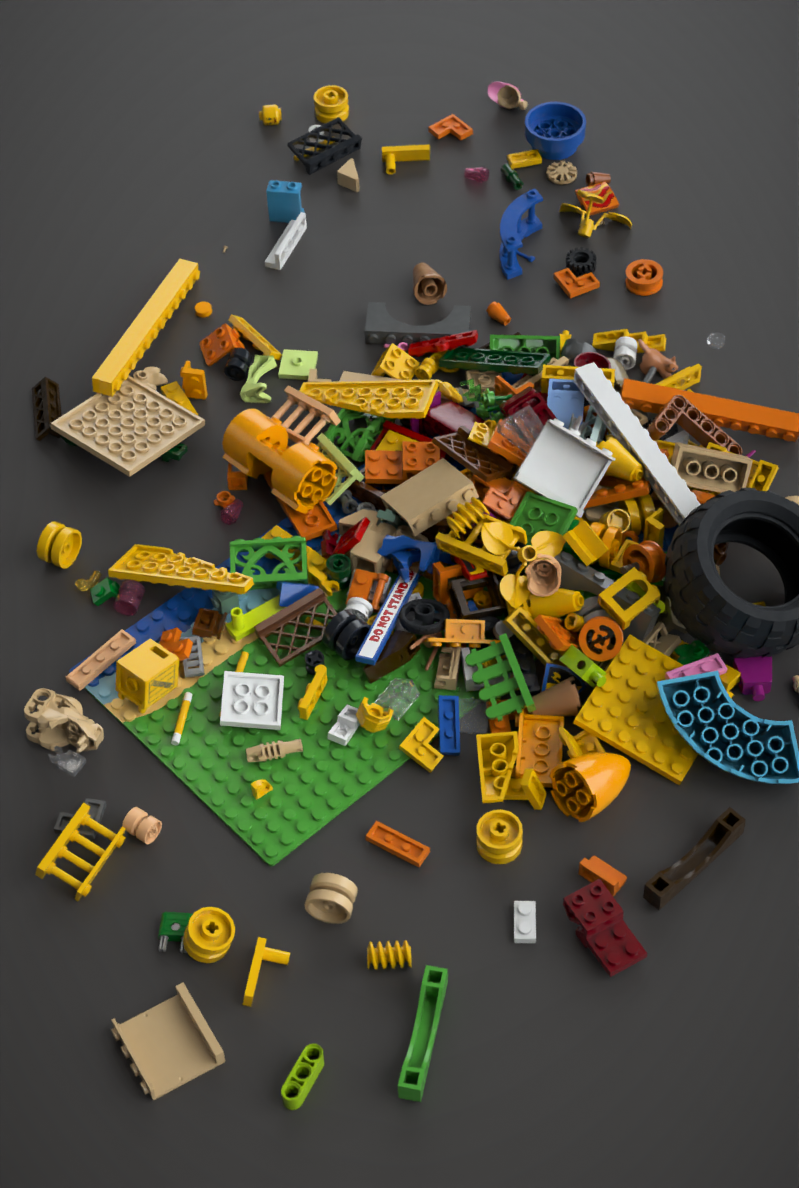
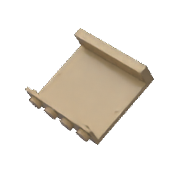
(430, 495)
(169, 1044)

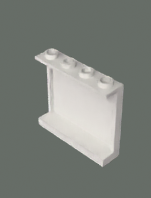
(564, 466)

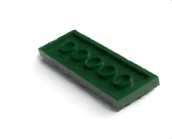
(494, 360)

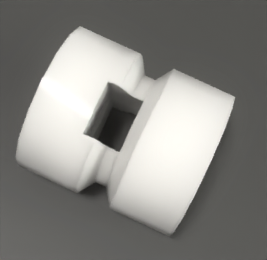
(626, 351)

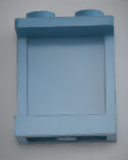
(284, 201)

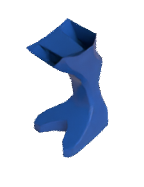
(428, 550)
(404, 559)

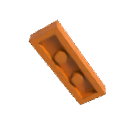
(397, 844)

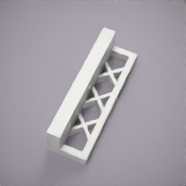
(286, 242)

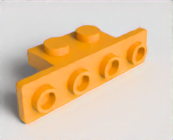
(462, 632)

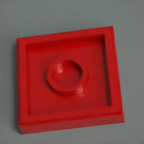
(351, 537)

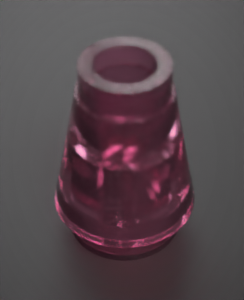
(477, 173)
(231, 513)

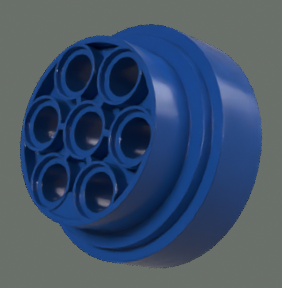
(555, 129)

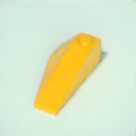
(496, 762)

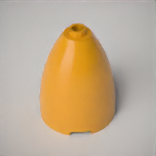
(588, 783)

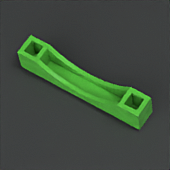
(423, 1037)

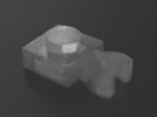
(68, 762)

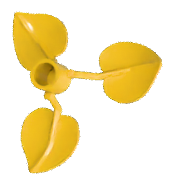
(586, 224)
(496, 539)

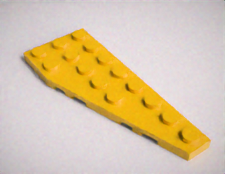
(380, 398)
(165, 567)

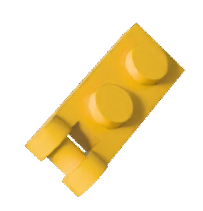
(313, 692)

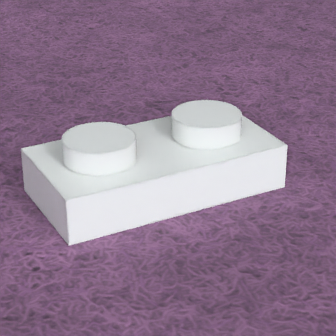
(524, 921)

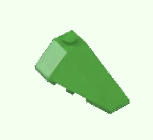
(527, 343)

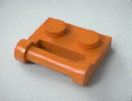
(362, 585)

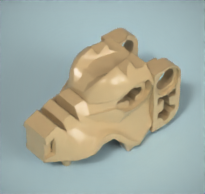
(61, 722)

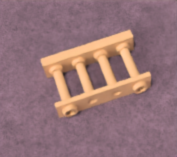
(315, 409)

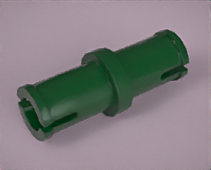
(512, 176)

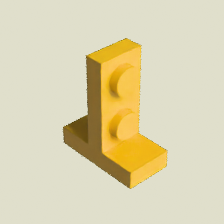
(527, 788)

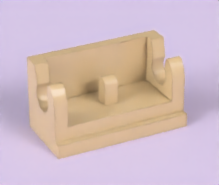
(448, 668)

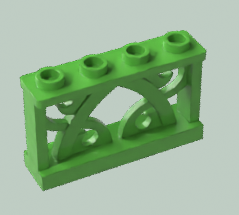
(274, 547)

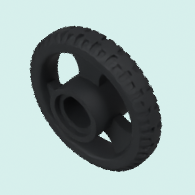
(424, 616)

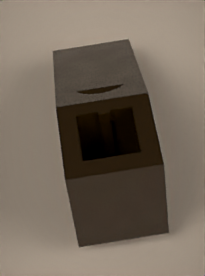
(394, 655)

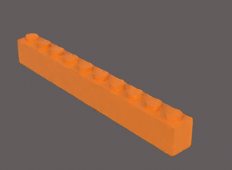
(719, 410)

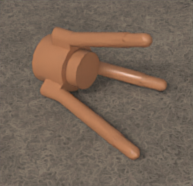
(427, 644)

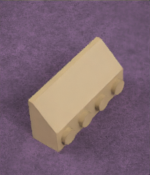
(711, 468)

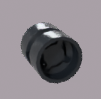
(238, 364)

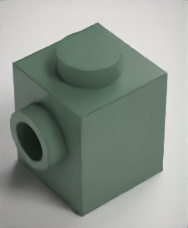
(224, 601)

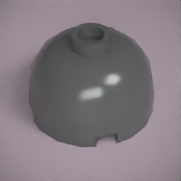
(573, 348)

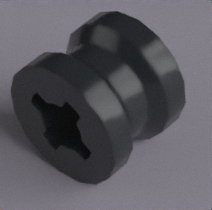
(311, 659)

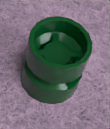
(339, 569)

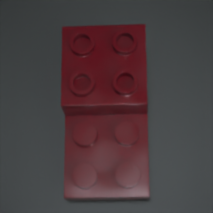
(525, 398)
(603, 927)

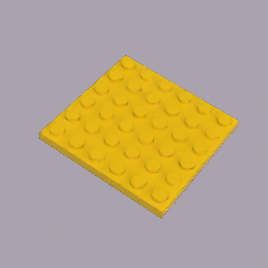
(631, 714)

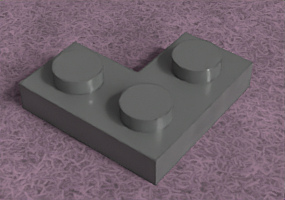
(96, 812)

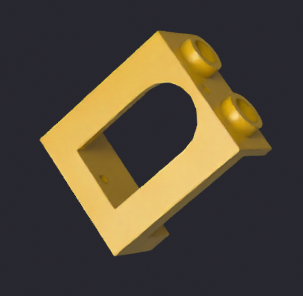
(612, 607)

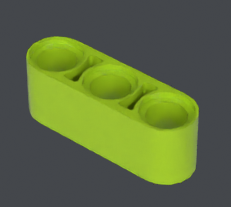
(302, 1086)

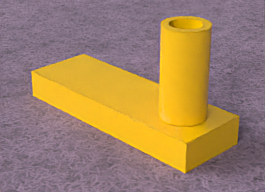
(394, 154)
(262, 953)

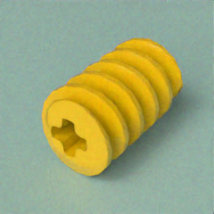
(467, 516)
(389, 954)

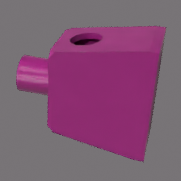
(755, 676)

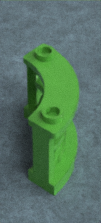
(358, 444)

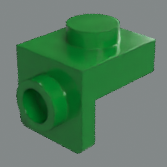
(104, 590)

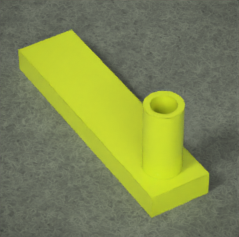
(244, 624)

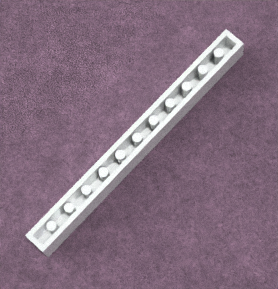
(636, 439)

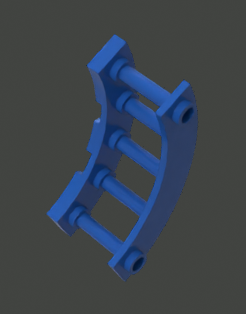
(514, 230)

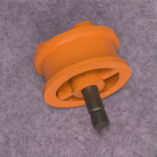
(647, 558)

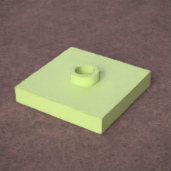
(297, 364)

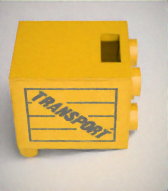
(146, 674)

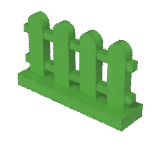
(505, 687)

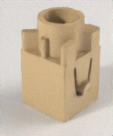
(365, 555)

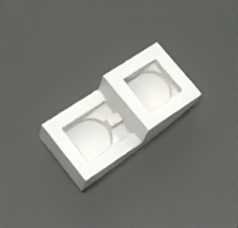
(345, 726)

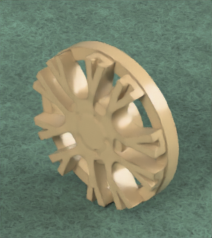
(561, 171)

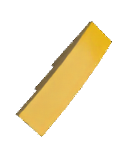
(607, 340)

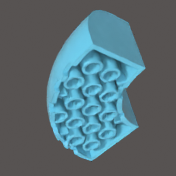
(727, 733)

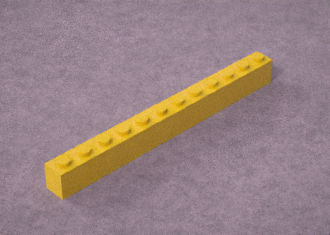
(145, 328)

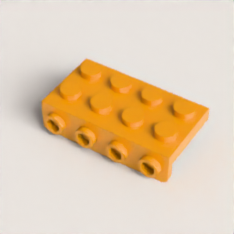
(538, 745)

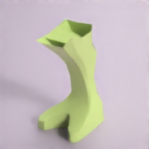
(252, 390)

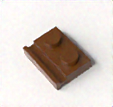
(209, 623)

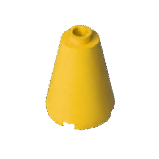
(625, 465)
(556, 605)

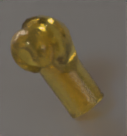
(88, 584)

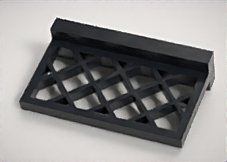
(332, 153)

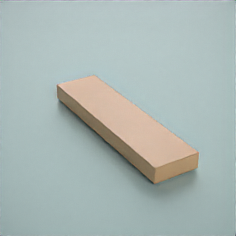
(100, 660)

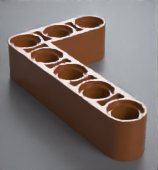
(693, 422)

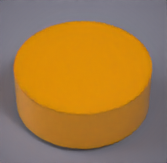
(203, 309)

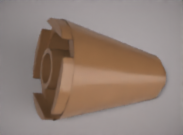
(428, 284)
(558, 700)

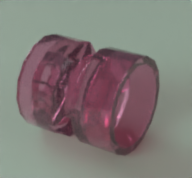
(129, 597)

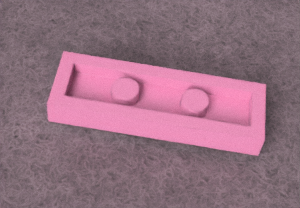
(704, 665)

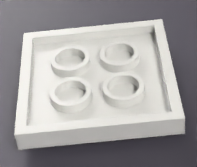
(252, 700)

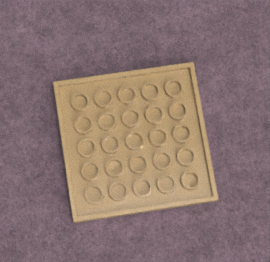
(129, 426)

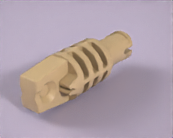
(274, 750)

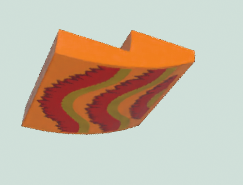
(603, 190)

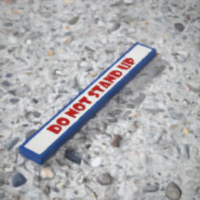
(386, 619)

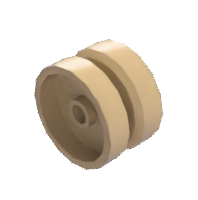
(331, 898)

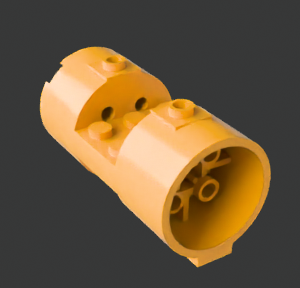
(299, 473)

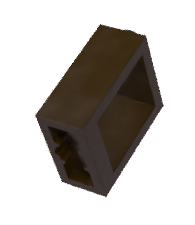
(459, 603)

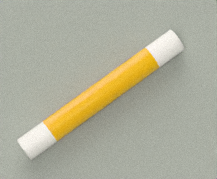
(181, 718)

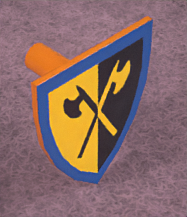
(557, 673)

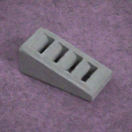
(196, 647)

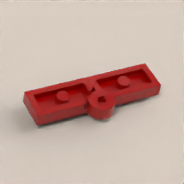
(443, 343)

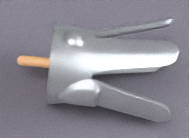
(575, 423)

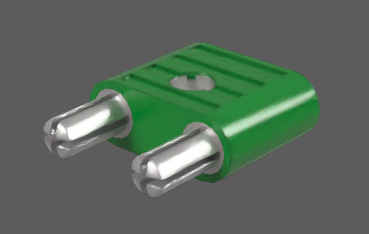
(173, 928)

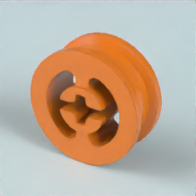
(644, 283)
(607, 653)

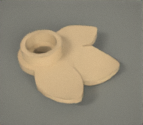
(150, 377)

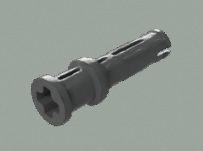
(346, 500)

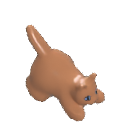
(654, 358)

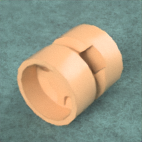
(140, 825)

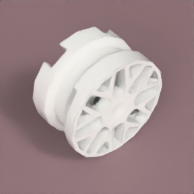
(360, 608)

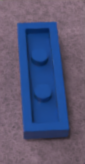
(449, 725)

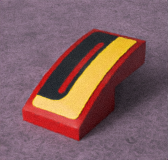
(471, 570)

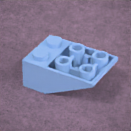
(564, 400)

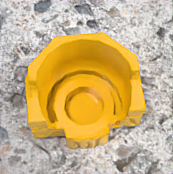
(372, 716)

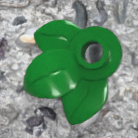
(691, 652)

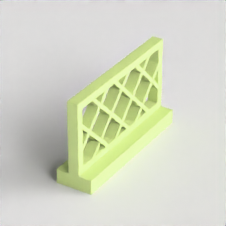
(341, 461)

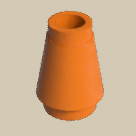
(498, 313)

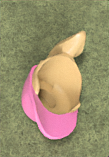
(506, 95)

